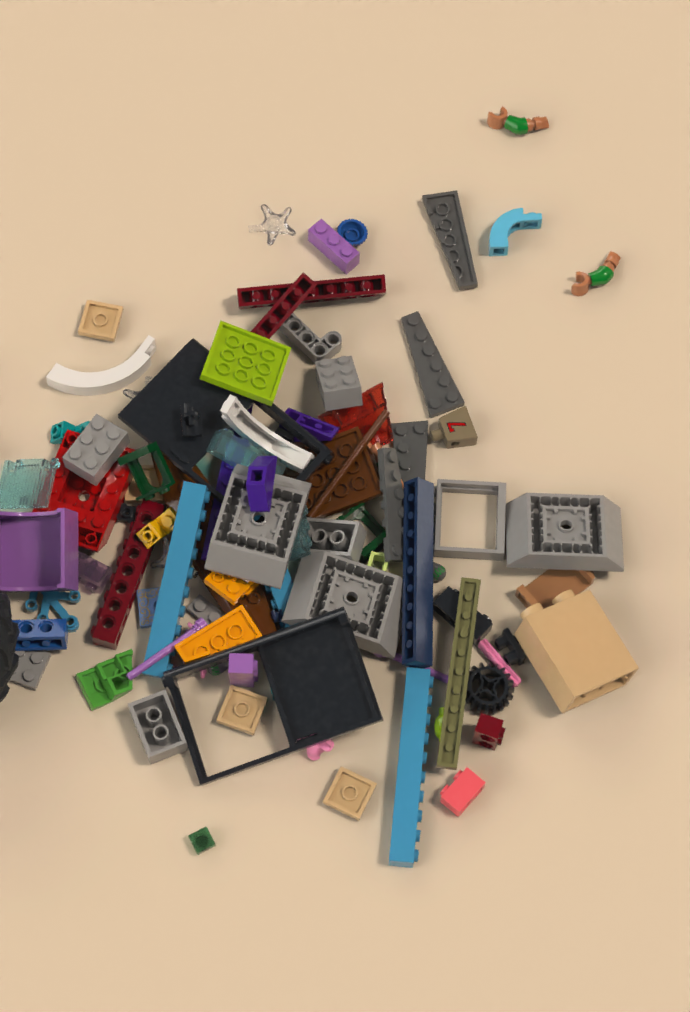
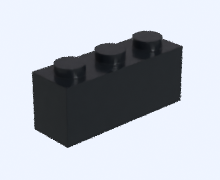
(446, 607)

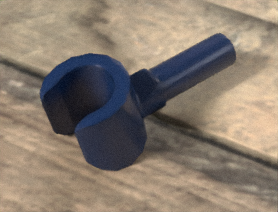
(276, 616)

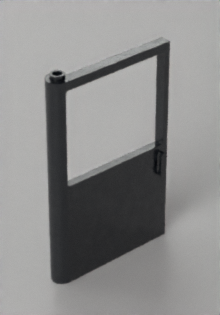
(157, 415)
(313, 679)

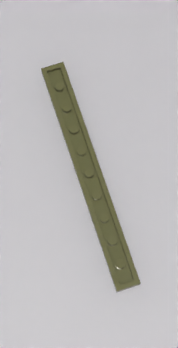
(458, 674)

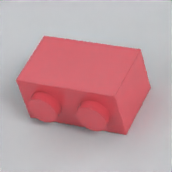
(461, 791)

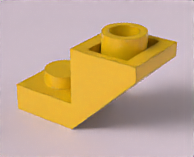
(158, 528)

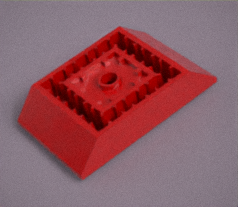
(100, 511)

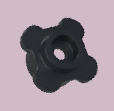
(121, 516)

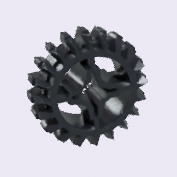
(499, 678)

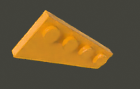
(221, 634)

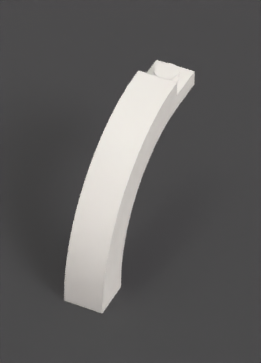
(104, 381)
(260, 436)

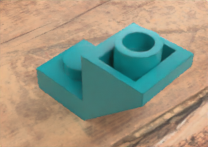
(58, 430)

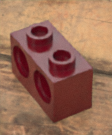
(488, 732)

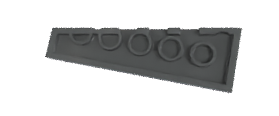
(448, 222)
(434, 377)
(411, 448)
(392, 504)

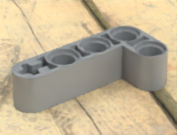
(316, 345)

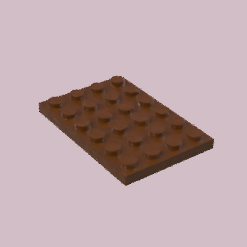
(356, 487)

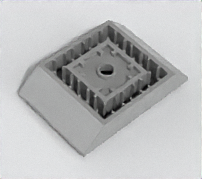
(540, 542)
(251, 548)
(327, 579)

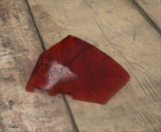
(363, 416)

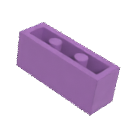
(333, 246)
(243, 670)

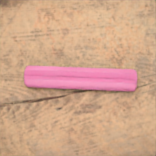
(495, 658)

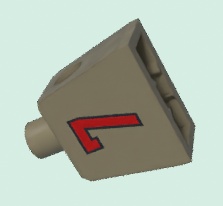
(455, 429)

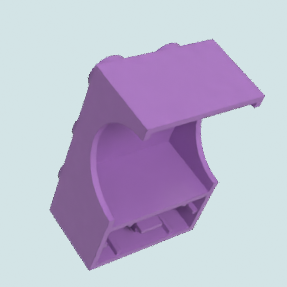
(39, 551)

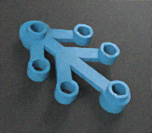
(51, 598)

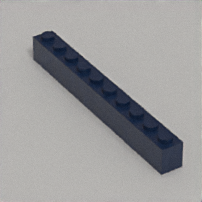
(418, 574)

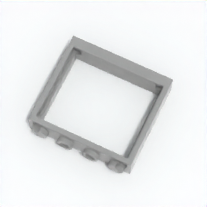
(471, 487)

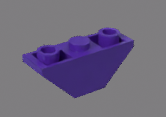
(261, 483)

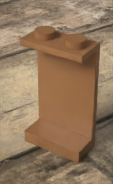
(551, 584)

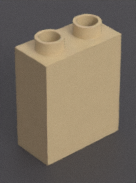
(574, 649)

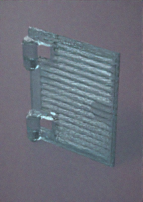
(28, 484)

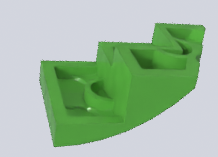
(107, 680)

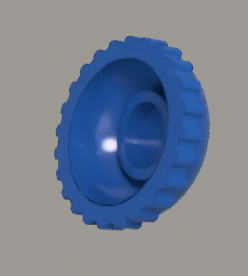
(353, 231)

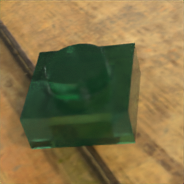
(201, 840)

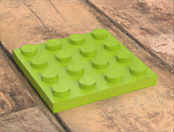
(245, 363)

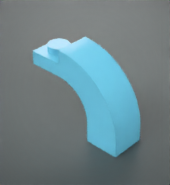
(506, 225)

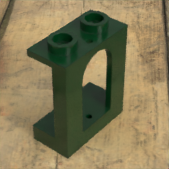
(146, 489)
(360, 513)

